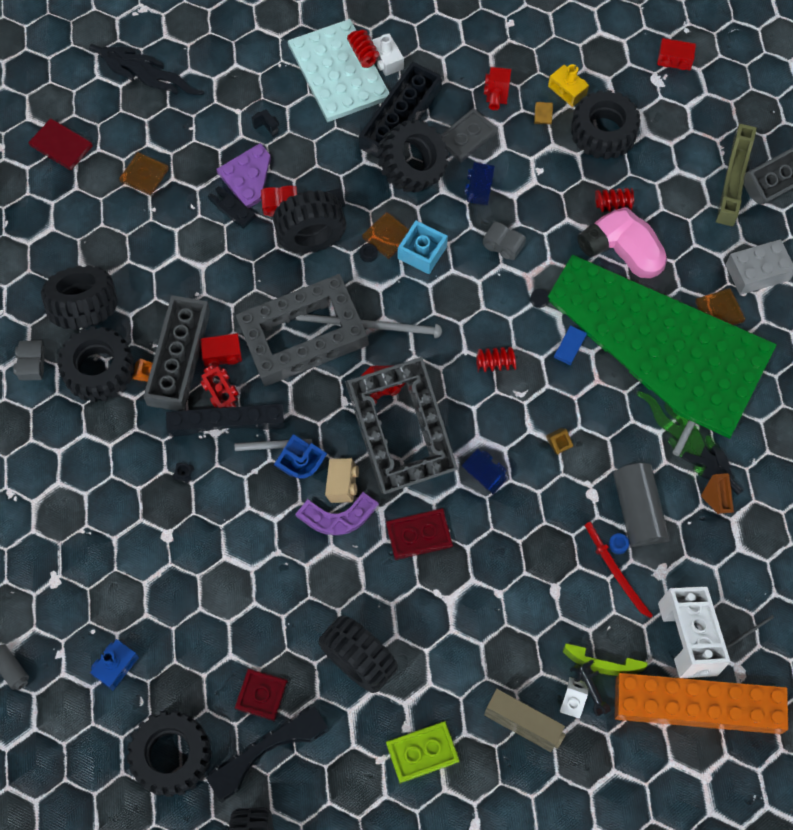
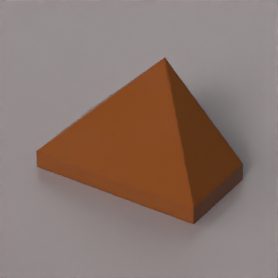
(719, 494)

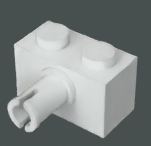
(390, 58)

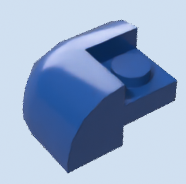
(299, 458)

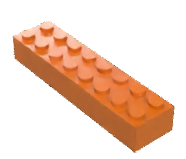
(701, 703)

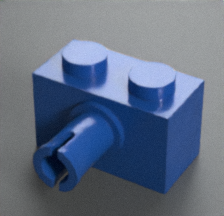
(114, 664)

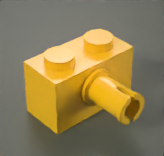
(568, 84)

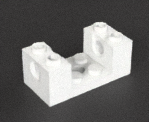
(703, 650)

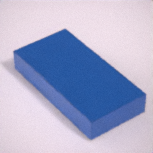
(570, 345)

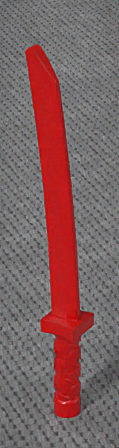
(602, 550)

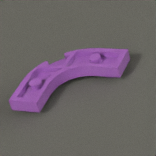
(338, 523)

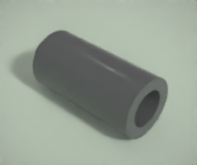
(12, 670)

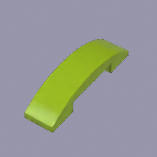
(630, 666)

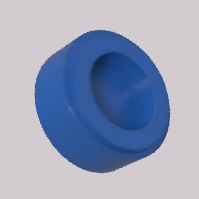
(618, 543)

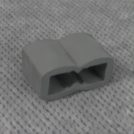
(503, 240)
(30, 360)

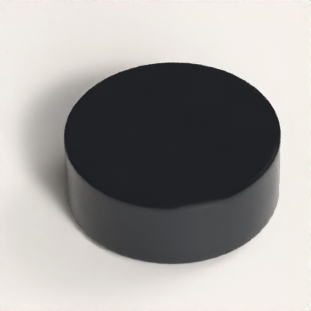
(368, 252)
(539, 298)

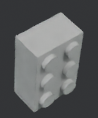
(760, 267)

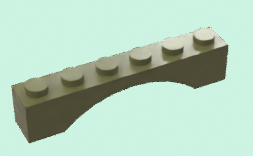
(734, 179)

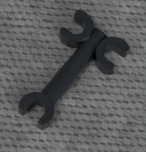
(586, 673)

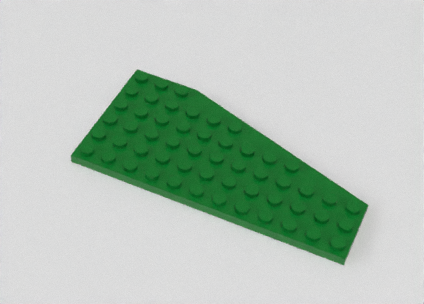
(676, 351)

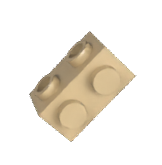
(341, 480)

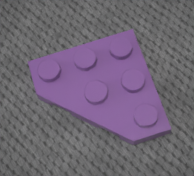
(247, 174)

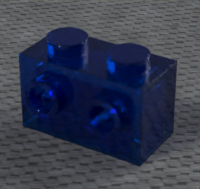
(480, 183)
(485, 471)

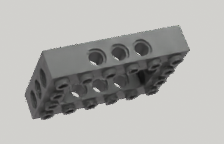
(312, 352)
(440, 453)

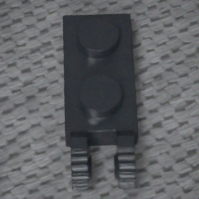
(232, 208)

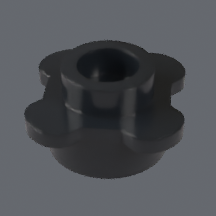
(180, 467)

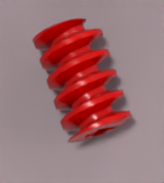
(363, 48)
(615, 199)
(495, 359)

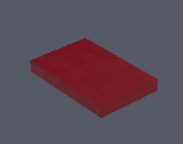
(60, 144)
(419, 534)

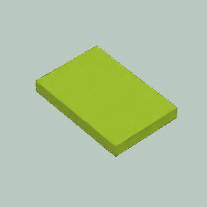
(422, 752)

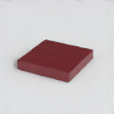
(261, 694)

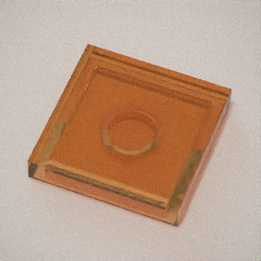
(144, 173)
(386, 235)
(722, 306)

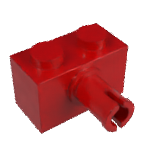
(497, 87)

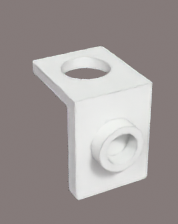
(574, 698)

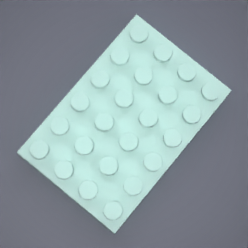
(335, 72)

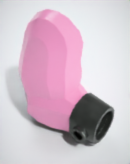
(631, 240)

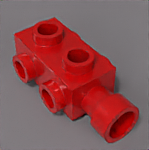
(219, 389)

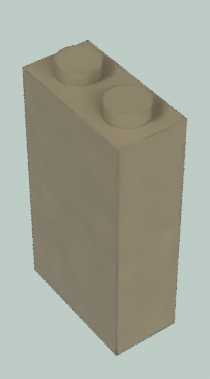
(525, 721)

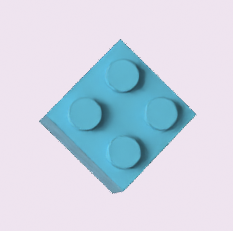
(422, 247)

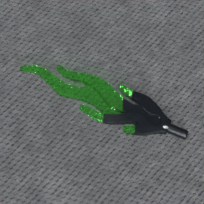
(694, 449)

